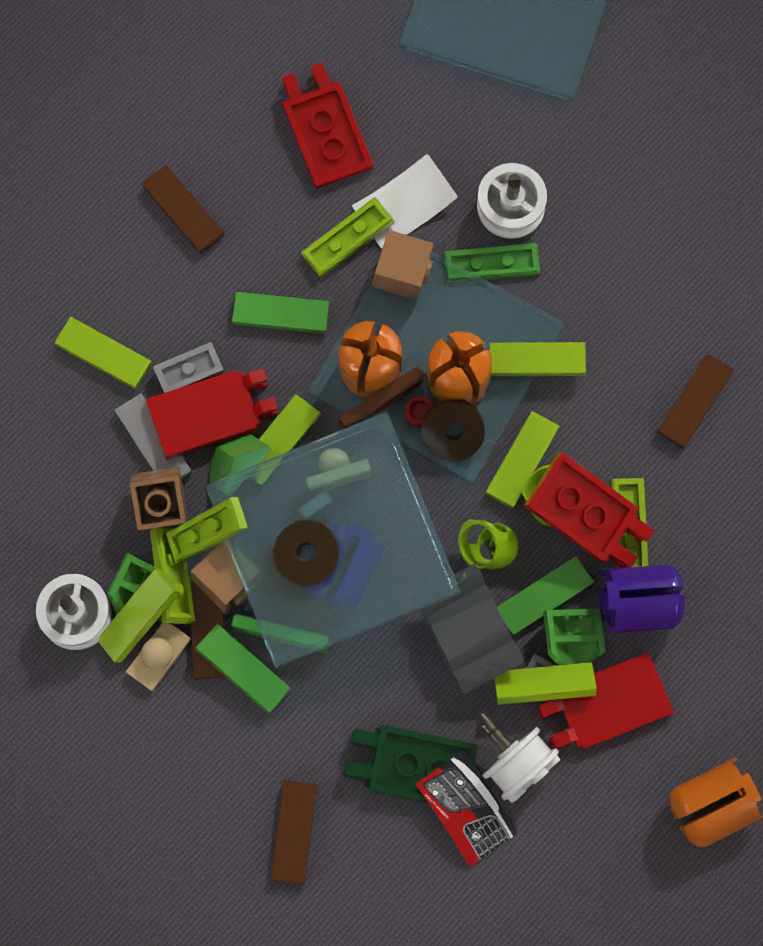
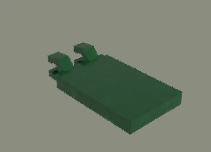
(402, 759)

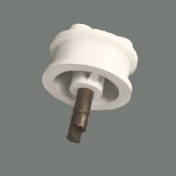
(511, 200)
(73, 611)
(520, 762)

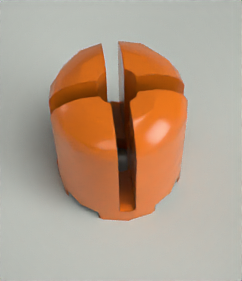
(362, 344)
(459, 368)
(723, 819)

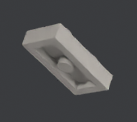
(189, 368)

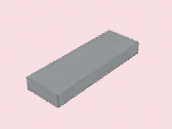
(139, 425)

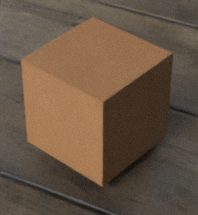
(403, 265)
(158, 498)
(220, 579)

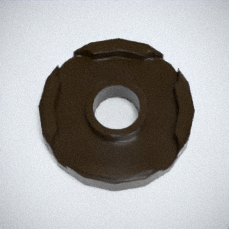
(453, 447)
(300, 534)

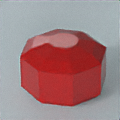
(416, 409)

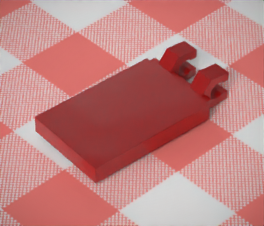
(325, 129)
(209, 412)
(587, 511)
(624, 701)

